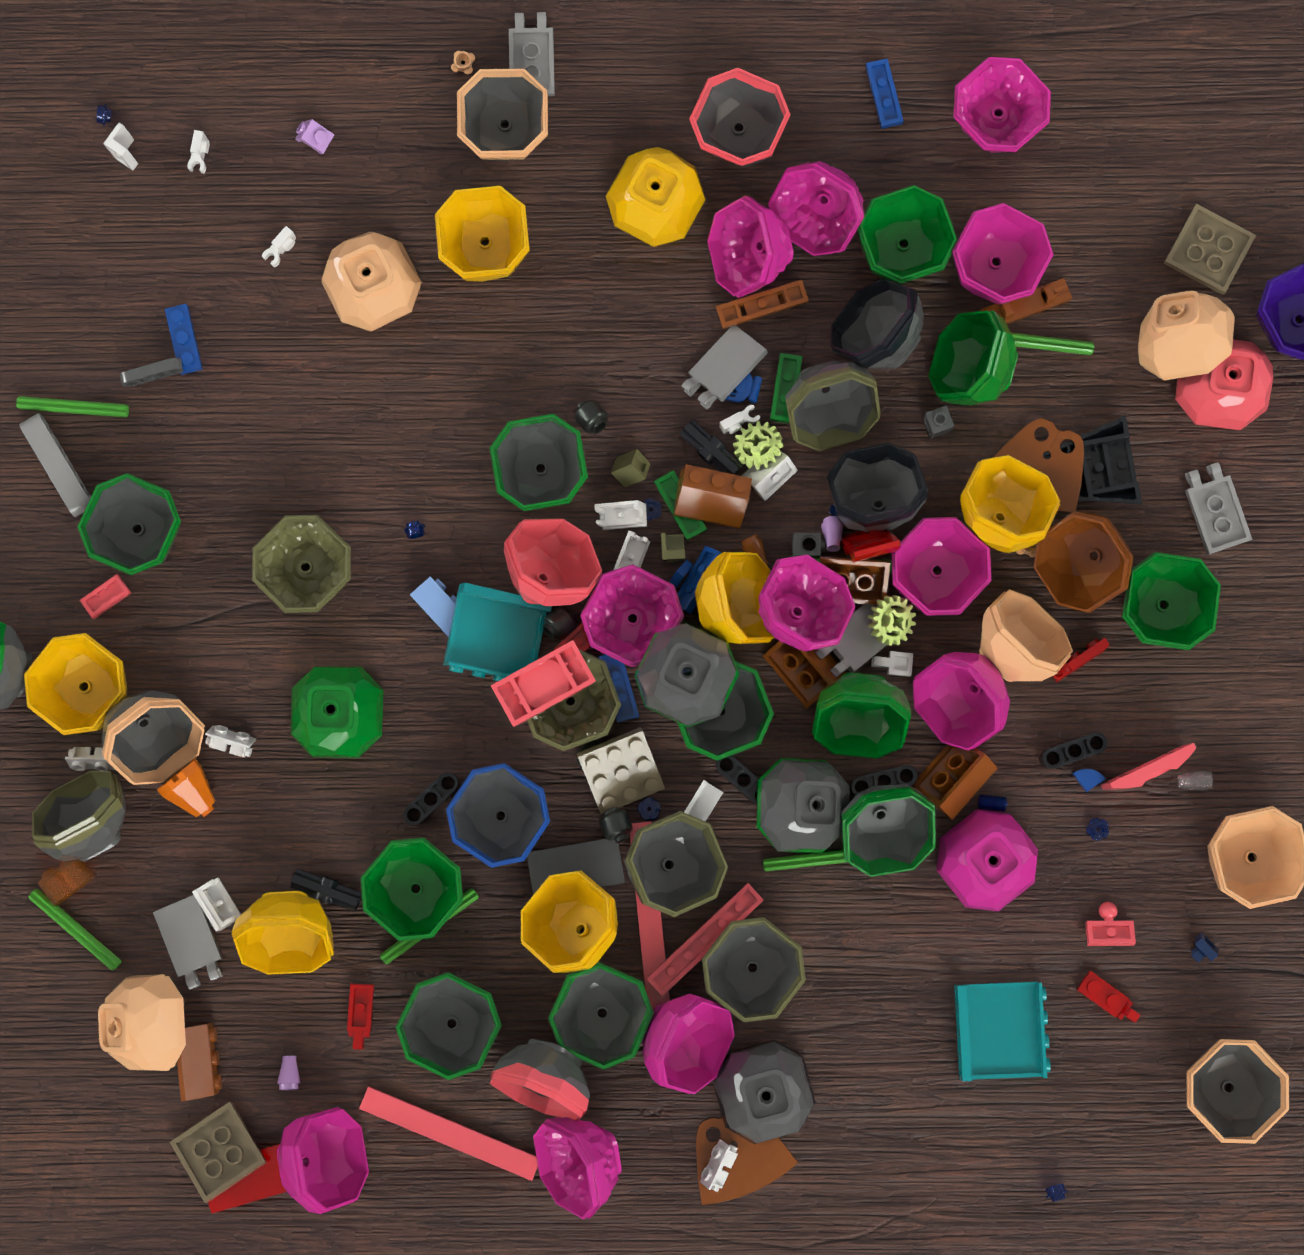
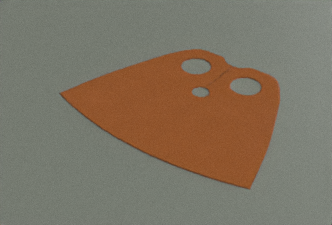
(1062, 468)
(752, 1168)

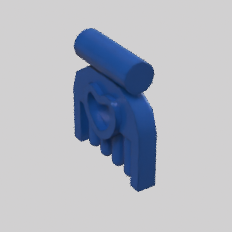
(747, 388)

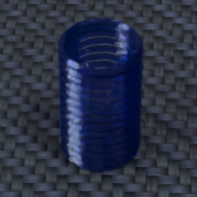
(992, 801)

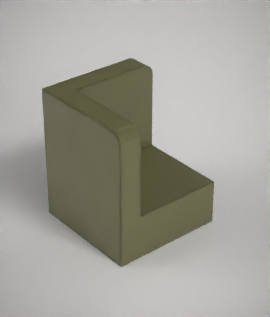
(630, 468)
(672, 548)

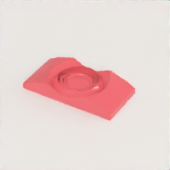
(543, 683)
(1151, 769)

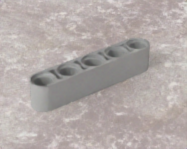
(56, 464)

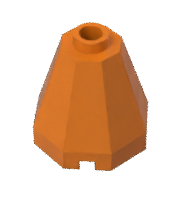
(189, 790)

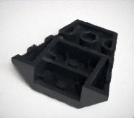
(1107, 465)

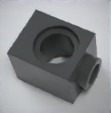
(938, 422)
(799, 538)

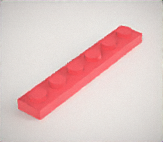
(699, 943)

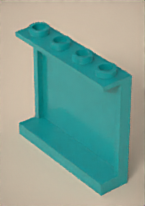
(493, 632)
(1001, 1030)

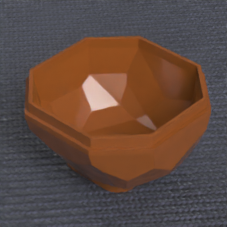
(1068, 566)

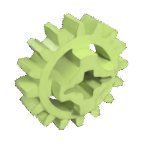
(759, 446)
(892, 620)

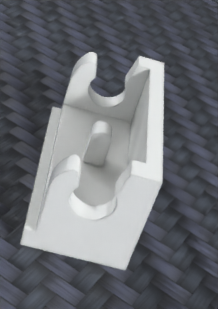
(621, 515)
(632, 551)
(217, 904)

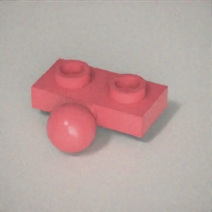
(1110, 931)

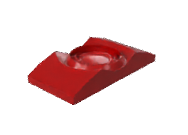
(865, 545)

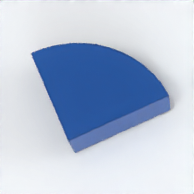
(680, 573)
(1088, 778)

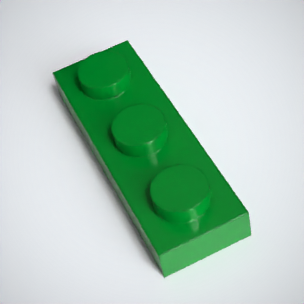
(787, 373)
(667, 487)

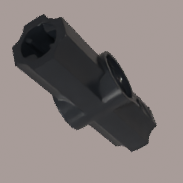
(710, 449)
(326, 890)

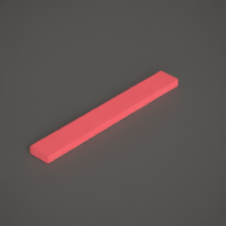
(651, 939)
(449, 1133)

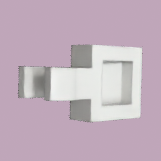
(199, 146)
(283, 242)
(733, 423)
(898, 663)

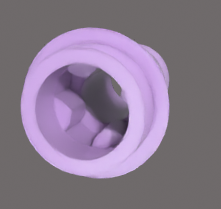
(832, 531)
(288, 1074)

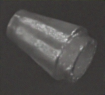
(1197, 780)

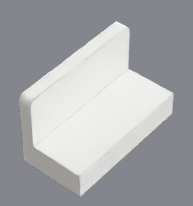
(118, 145)
(770, 479)
(703, 801)

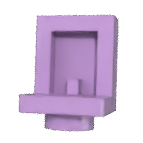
(314, 135)

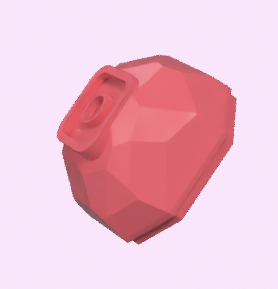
(1224, 401)
(551, 562)

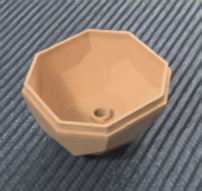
(375, 298)
(1185, 335)
(1023, 639)
(1277, 851)
(143, 1023)

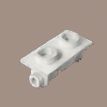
(220, 736)
(81, 759)
(722, 1155)

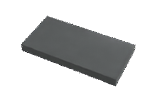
(596, 859)

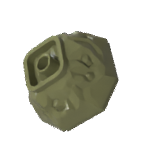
(282, 555)
(585, 720)

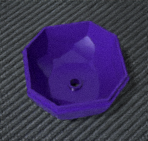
(1277, 312)

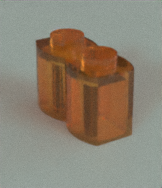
(65, 880)

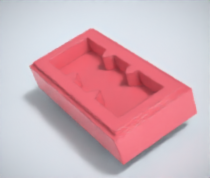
(105, 596)

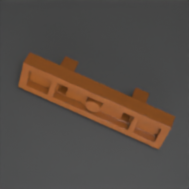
(762, 304)
(1018, 309)

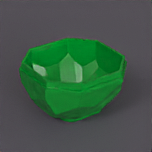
(912, 218)
(973, 359)
(1189, 597)
(357, 712)
(862, 716)
(389, 892)

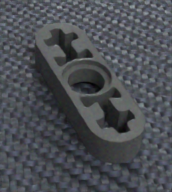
(151, 372)

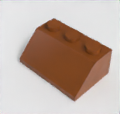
(712, 496)
(865, 578)
(802, 671)
(954, 778)
(199, 1063)

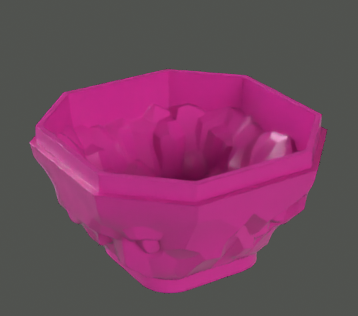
(1003, 89)
(818, 206)
(748, 246)
(624, 594)
(805, 603)
(577, 1163)

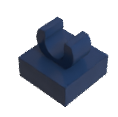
(1203, 948)

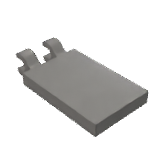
(533, 50)
(724, 366)
(1216, 510)
(856, 643)
(189, 940)

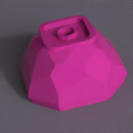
(1012, 240)
(958, 555)
(962, 699)
(966, 855)
(687, 1042)
(323, 1160)

